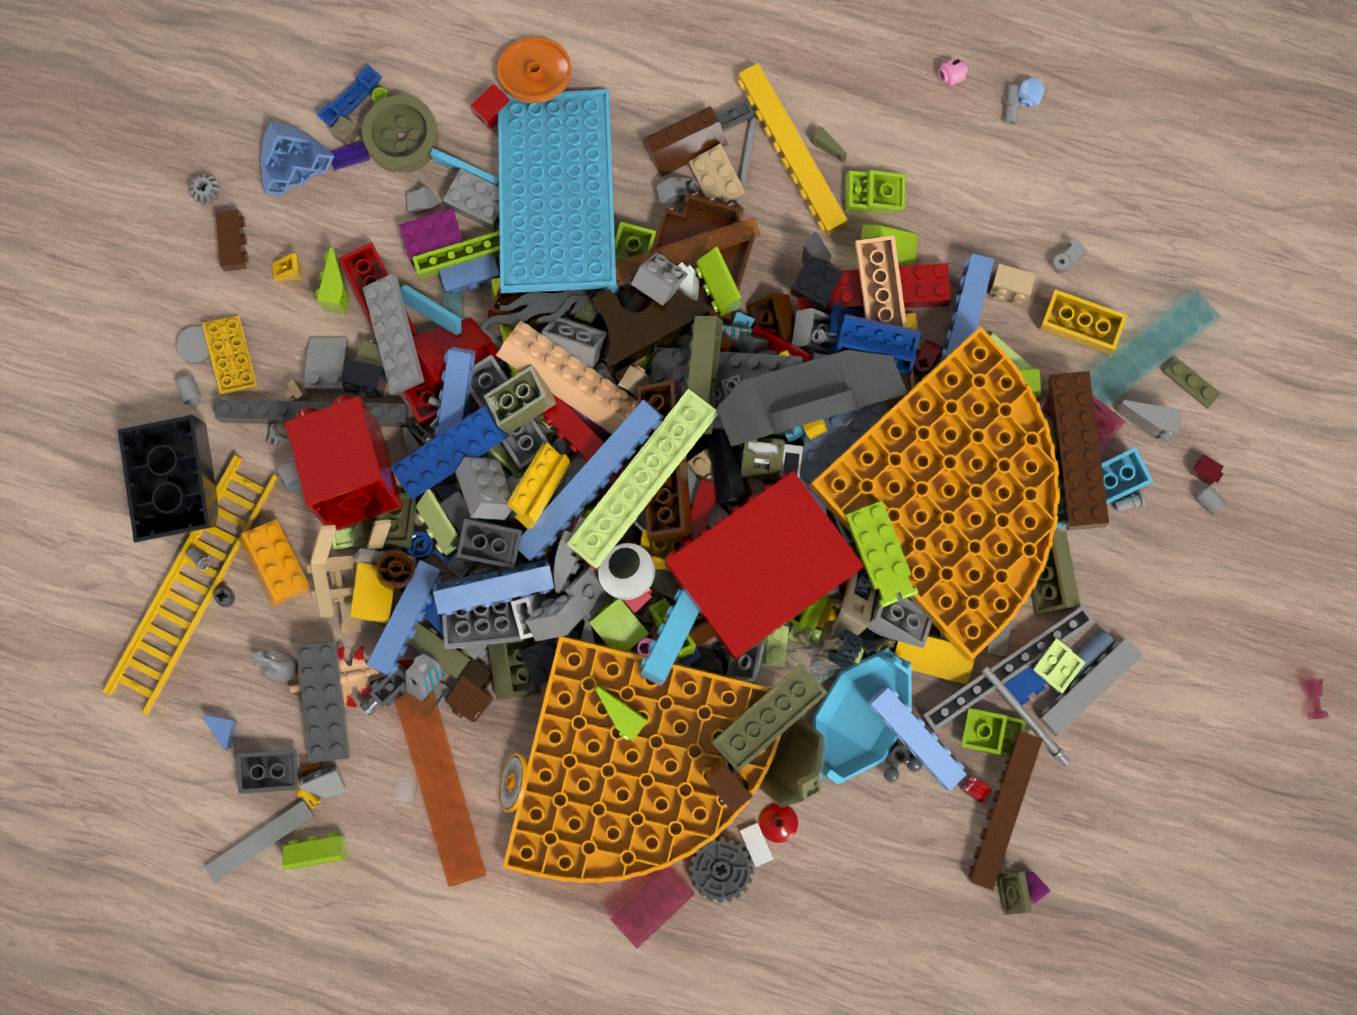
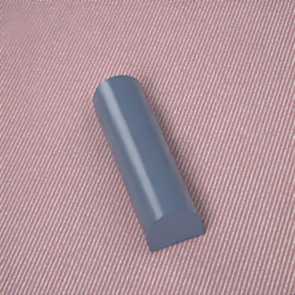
(1091, 652)

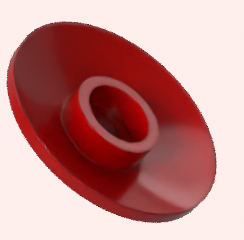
(771, 831)

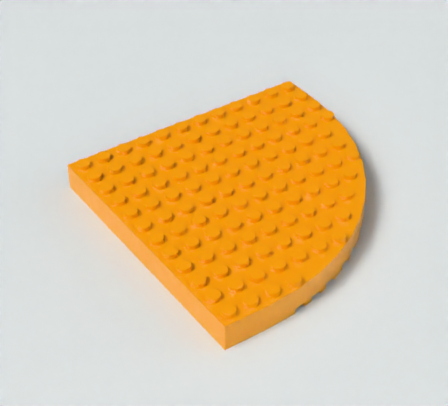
(965, 488)
(618, 805)

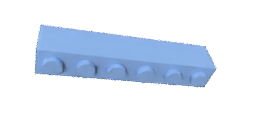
(916, 738)

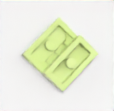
(1058, 666)

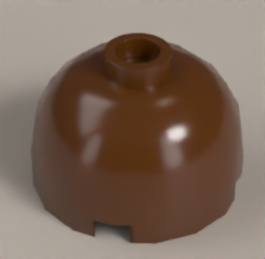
(394, 569)

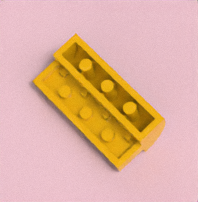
(538, 485)

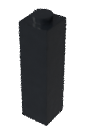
(726, 470)

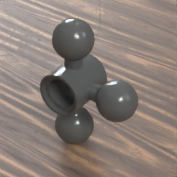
(891, 773)

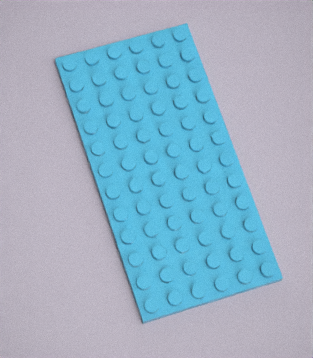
(556, 194)

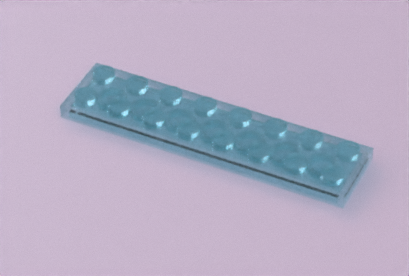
(1152, 347)

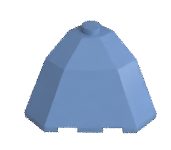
(290, 158)

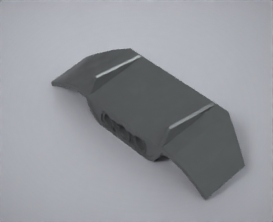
(808, 393)

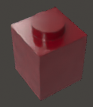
(1207, 470)

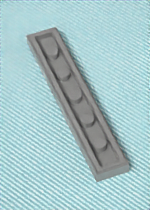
(259, 841)

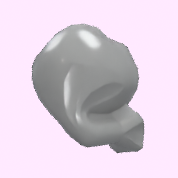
(276, 665)

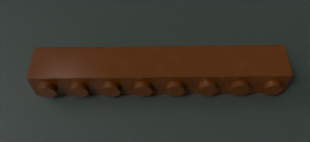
(1005, 809)

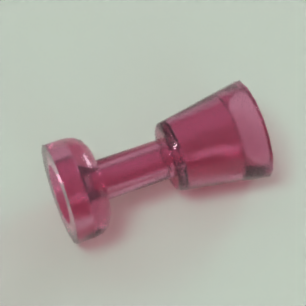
(1315, 690)

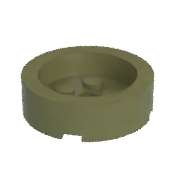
(395, 116)

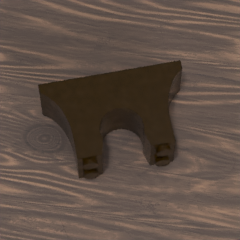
(638, 333)

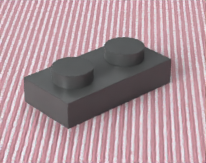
(735, 114)

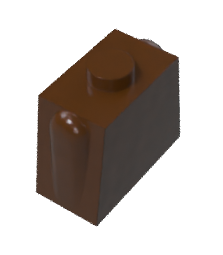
(468, 700)

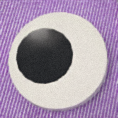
(627, 571)

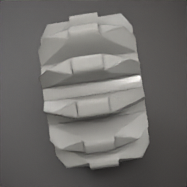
(198, 192)

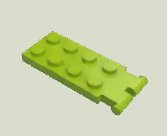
(881, 553)

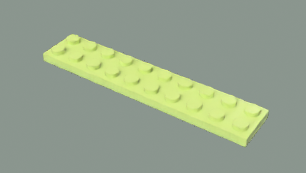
(642, 478)

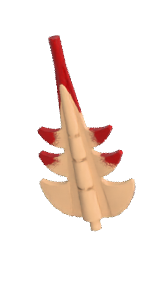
(355, 675)

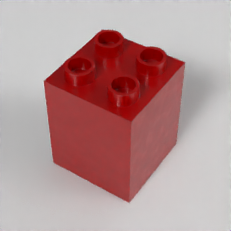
(343, 463)

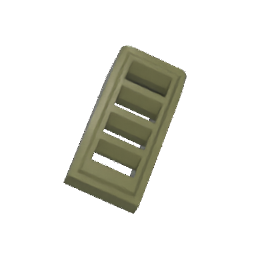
(829, 145)

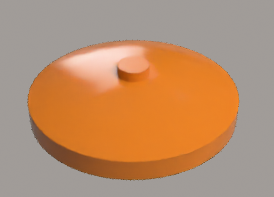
(534, 70)

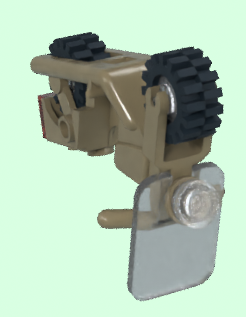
(839, 637)

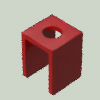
(488, 106)

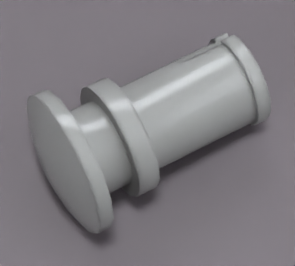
(1130, 502)

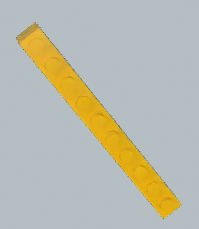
(792, 149)

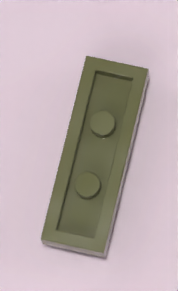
(1191, 383)

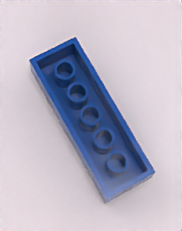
(446, 452)

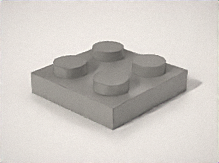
(588, 593)

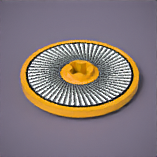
(513, 782)

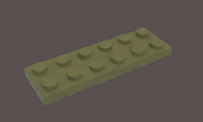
(769, 717)

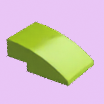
(874, 191)
(990, 732)

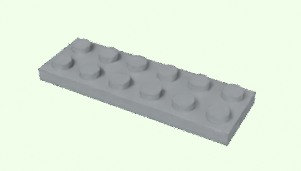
(393, 334)

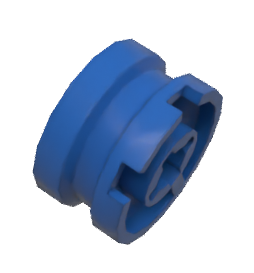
(428, 544)

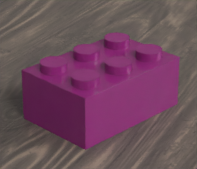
(431, 233)

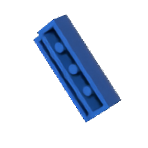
(880, 338)

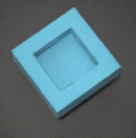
(743, 320)

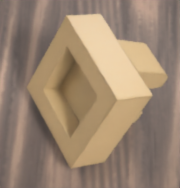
(296, 391)

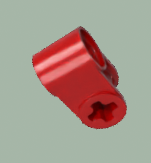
(927, 356)

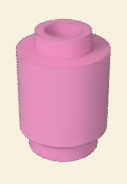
(644, 645)

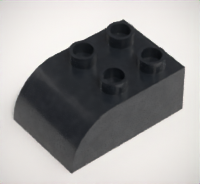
(168, 478)

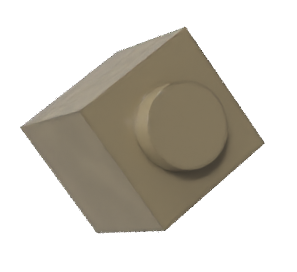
(344, 131)

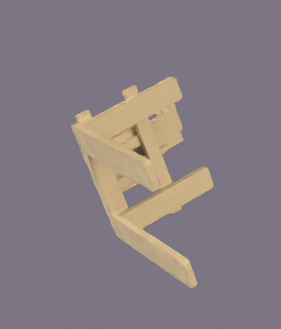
(340, 591)

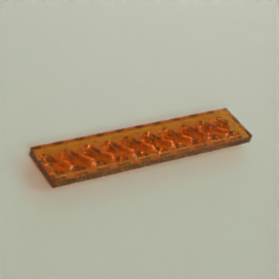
(441, 788)

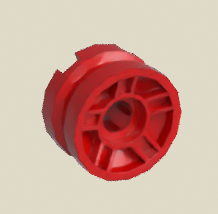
(976, 789)

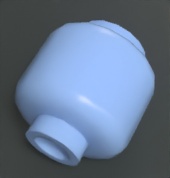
(1031, 92)

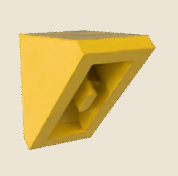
(287, 268)

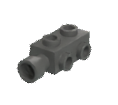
(390, 685)

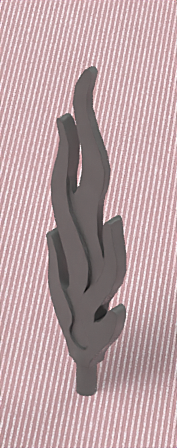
(541, 303)

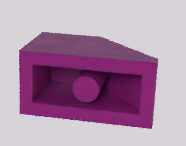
(1036, 887)

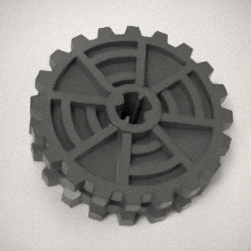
(727, 884)

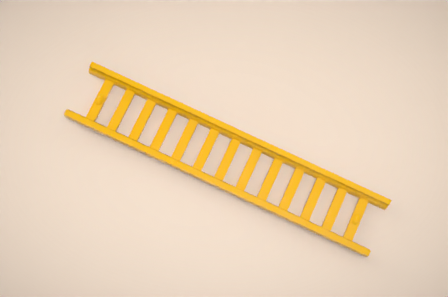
(174, 575)

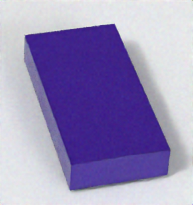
(349, 156)

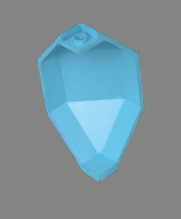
(851, 729)

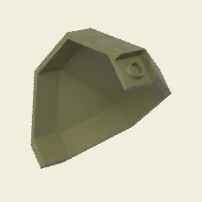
(797, 765)

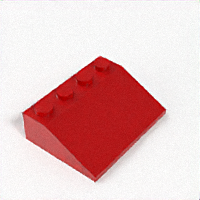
(434, 344)

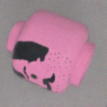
(952, 71)

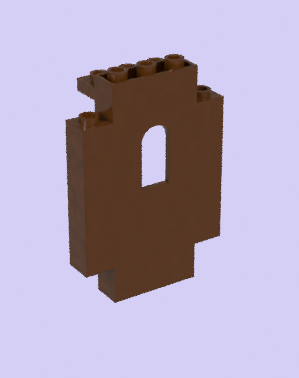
(701, 216)

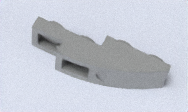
(564, 562)

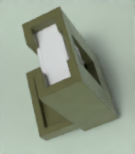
(763, 458)

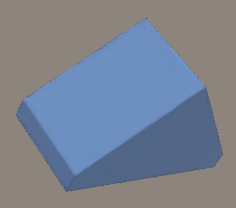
(222, 730)

